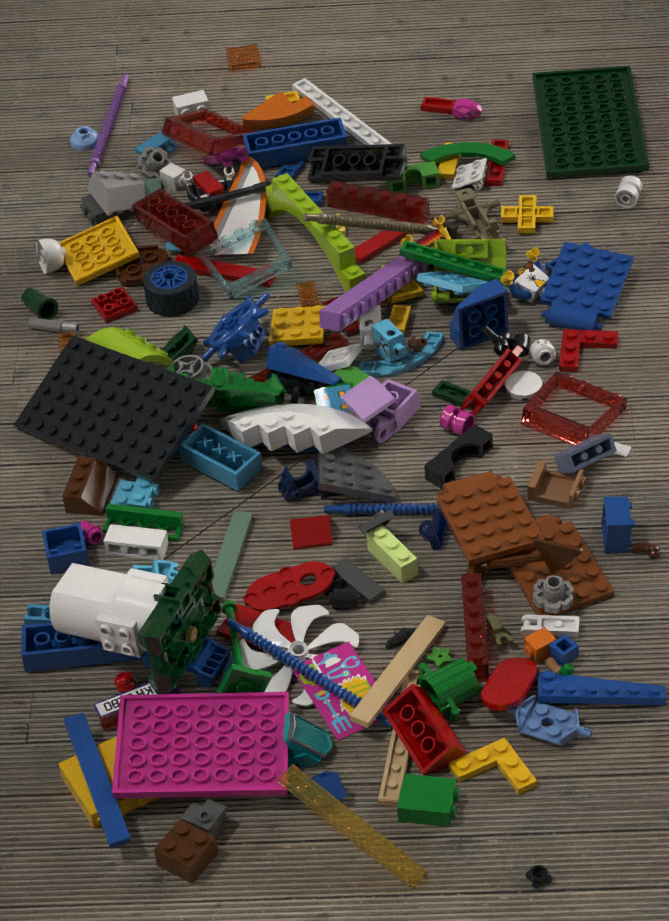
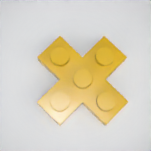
(527, 214)

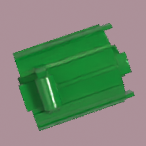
(450, 685)

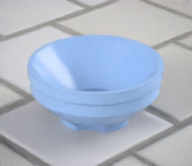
(84, 138)

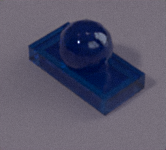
(434, 529)

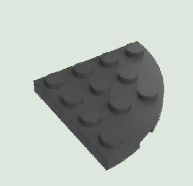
(354, 476)

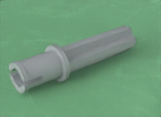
(51, 325)

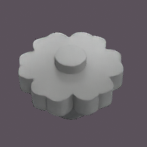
(152, 161)
(553, 594)

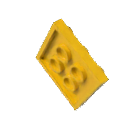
(296, 326)

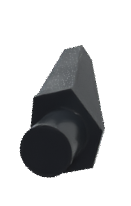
(400, 637)

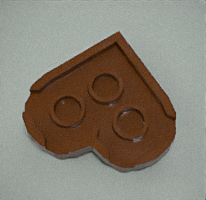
(133, 271)

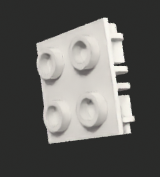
(471, 174)

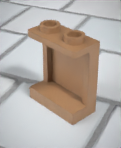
(555, 487)

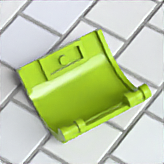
(483, 250)
(129, 344)

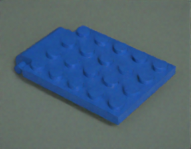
(584, 286)

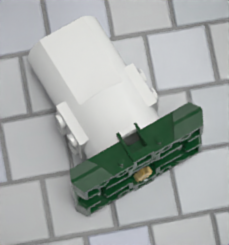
(141, 613)

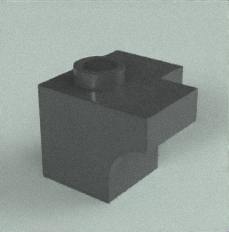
(206, 817)

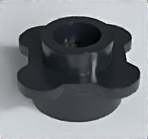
(538, 871)

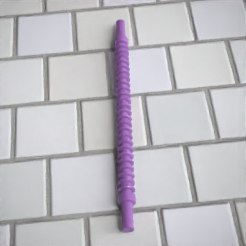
(108, 125)

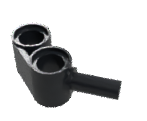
(504, 341)

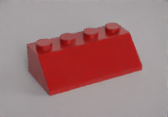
(423, 730)

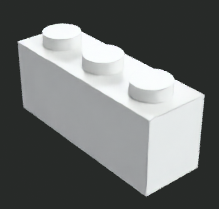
(136, 542)

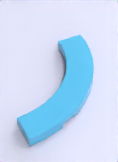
(413, 359)

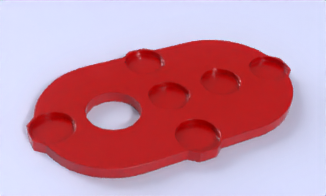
(285, 586)

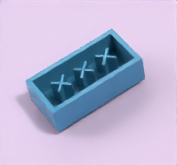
(220, 457)

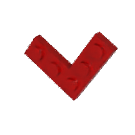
(575, 339)

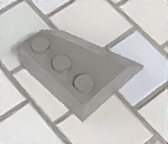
(116, 190)

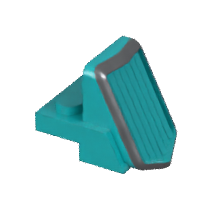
(305, 741)

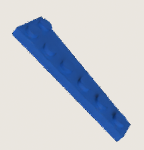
(587, 690)

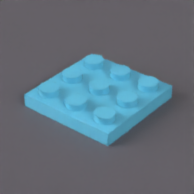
(449, 280)

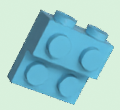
(136, 493)

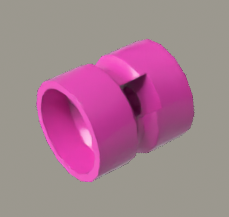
(456, 420)

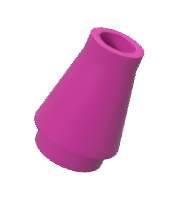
(92, 533)

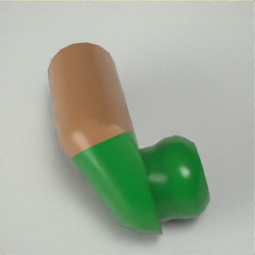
(553, 666)

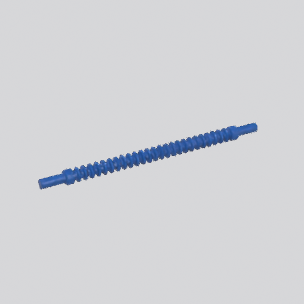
(347, 508)
(249, 634)

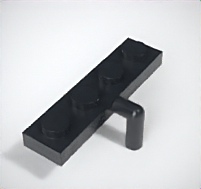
(297, 383)

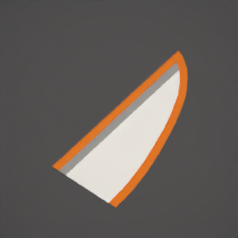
(243, 210)

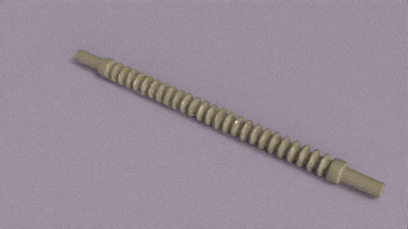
(366, 223)

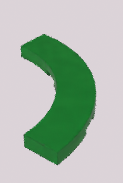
(468, 149)

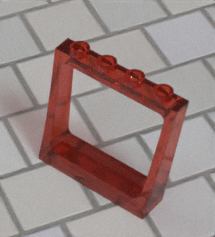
(180, 129)
(564, 428)

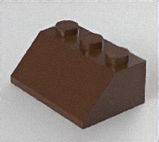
(89, 487)

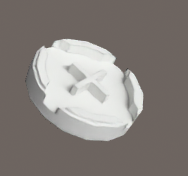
(523, 385)

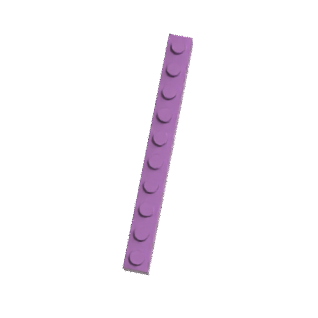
(370, 293)

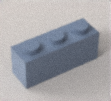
(585, 453)

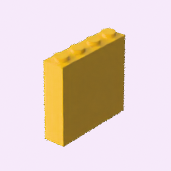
(75, 781)

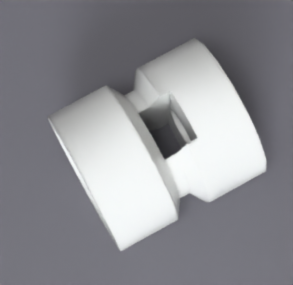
(628, 191)

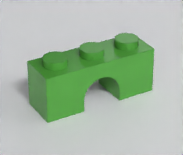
(424, 174)

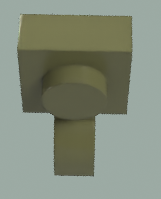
(496, 631)

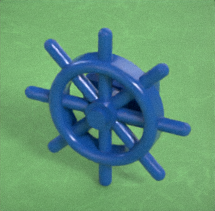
(238, 331)

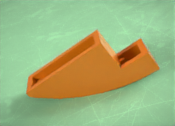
(278, 112)

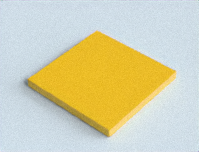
(98, 250)

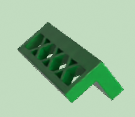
(145, 518)

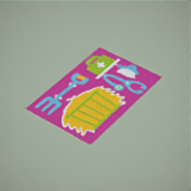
(346, 669)

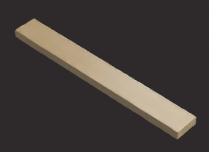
(397, 671)
(396, 761)

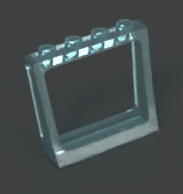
(256, 277)

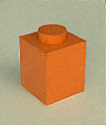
(537, 645)

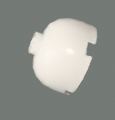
(51, 255)

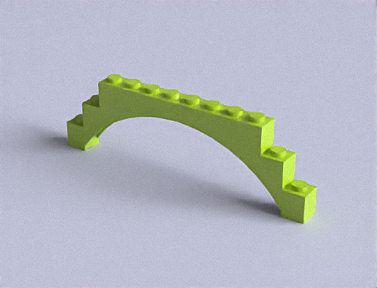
(287, 196)

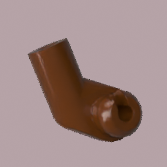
(417, 345)
(653, 549)

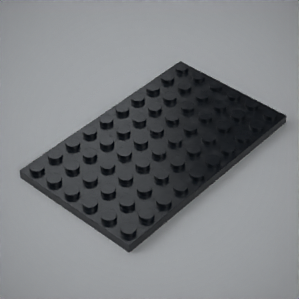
(114, 408)

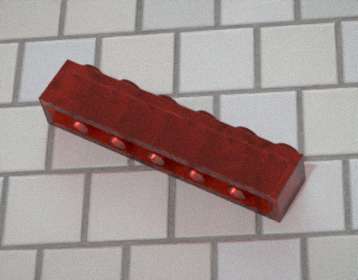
(378, 202)
(475, 624)

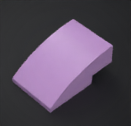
(367, 399)

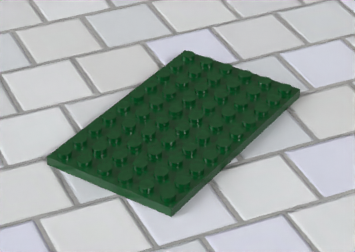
(589, 122)

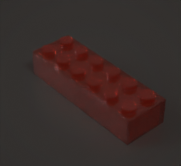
(175, 221)

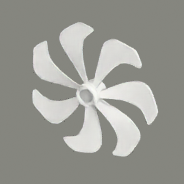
(300, 621)

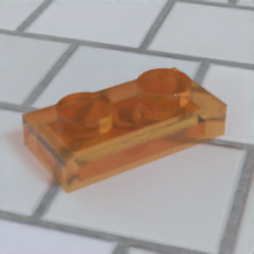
(307, 294)

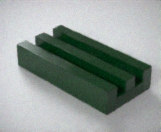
(452, 395)

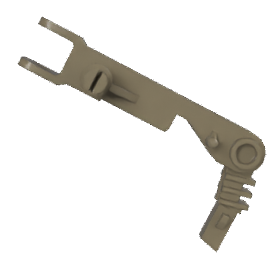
(470, 208)

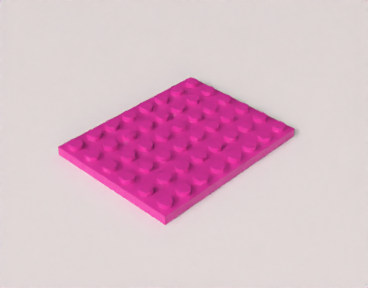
(201, 745)

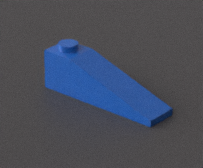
(291, 361)

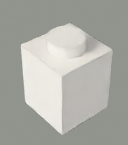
(172, 176)

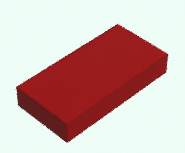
(437, 105)
(208, 184)

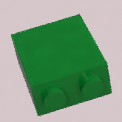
(428, 800)

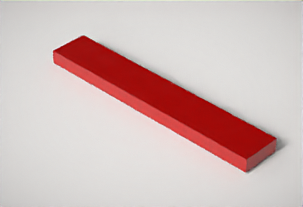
(227, 270)

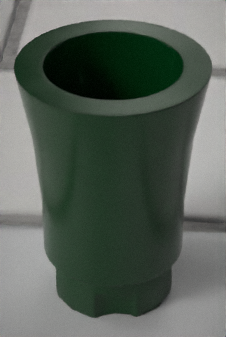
(40, 304)

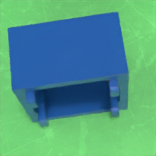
(616, 524)
(64, 547)

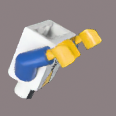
(529, 281)

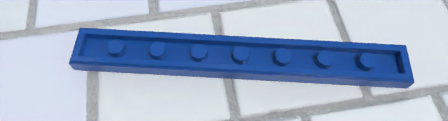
(97, 780)

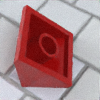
(311, 532)

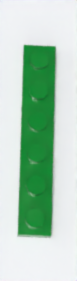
(451, 261)

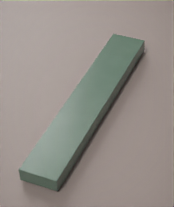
(230, 552)

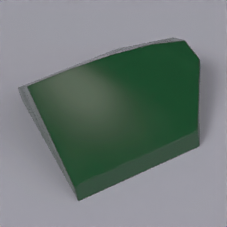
(180, 344)

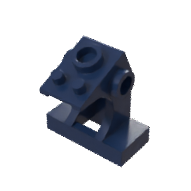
(300, 487)

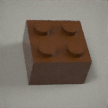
(186, 851)

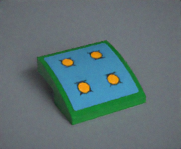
(330, 396)

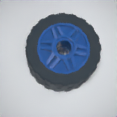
(171, 288)

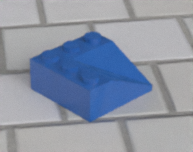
(484, 306)

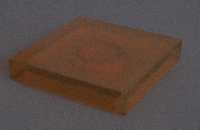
(243, 57)

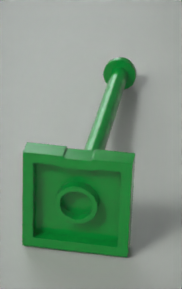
(240, 678)

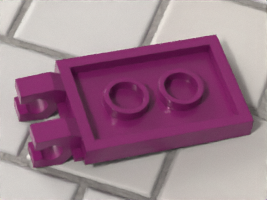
(227, 155)

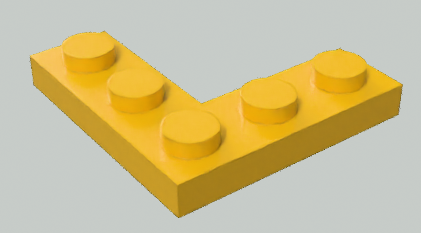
(495, 754)

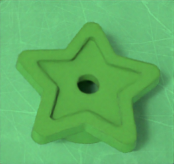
(440, 661)

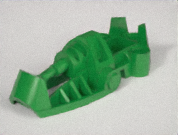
(237, 392)

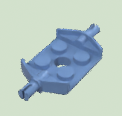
(532, 715)

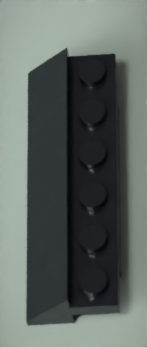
(357, 163)

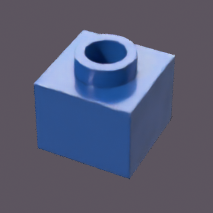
(564, 650)

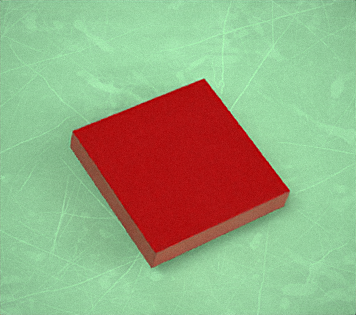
(114, 304)

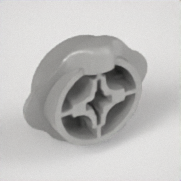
(193, 366)

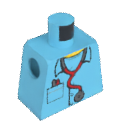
(388, 341)

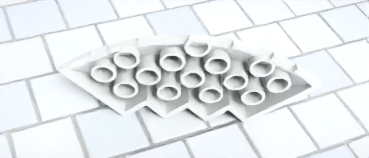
(295, 425)

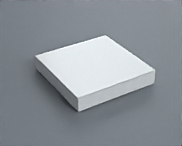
(340, 357)

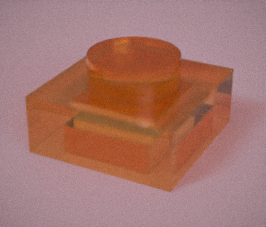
(63, 339)

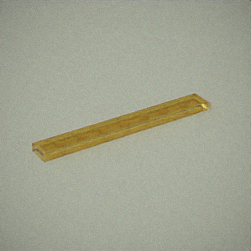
(352, 826)

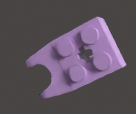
(397, 414)

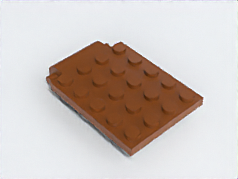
(487, 517)
(582, 572)

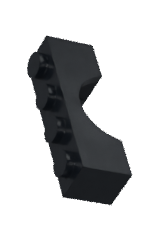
(473, 443)

